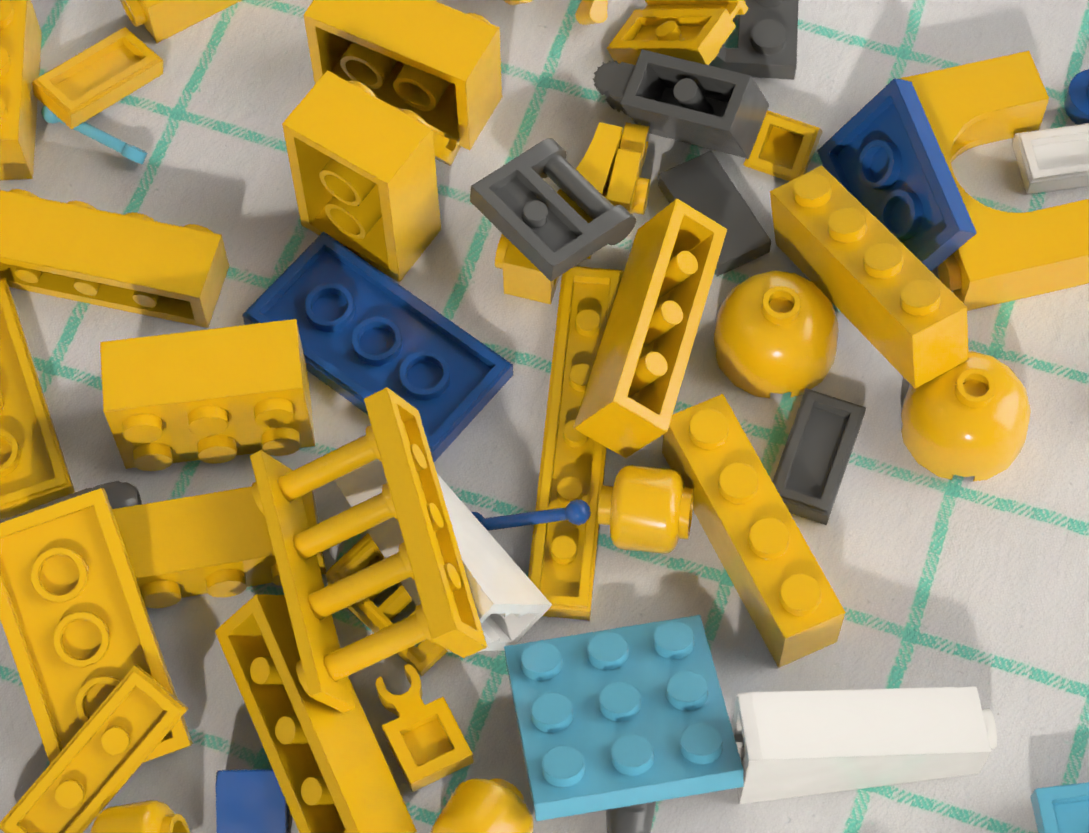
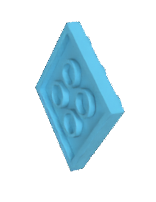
(621, 718)

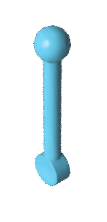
(126, 150)

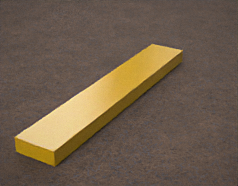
(571, 463)

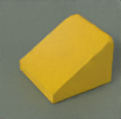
(783, 147)

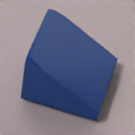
(250, 802)

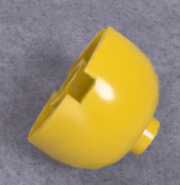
(776, 334)
(967, 419)

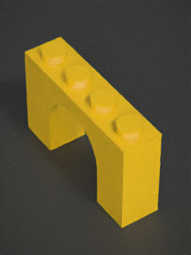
(1012, 251)

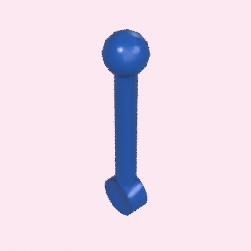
(575, 512)

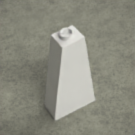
(501, 591)
(857, 739)

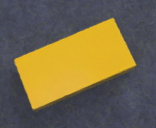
(97, 77)

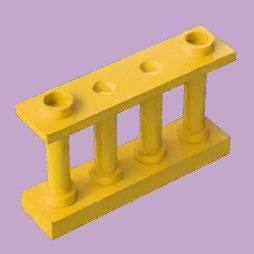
(426, 555)

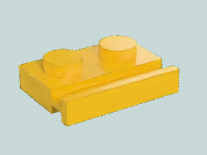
(677, 29)

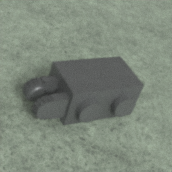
(686, 101)

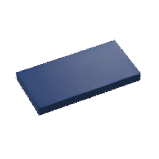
(374, 334)

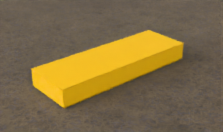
(98, 758)

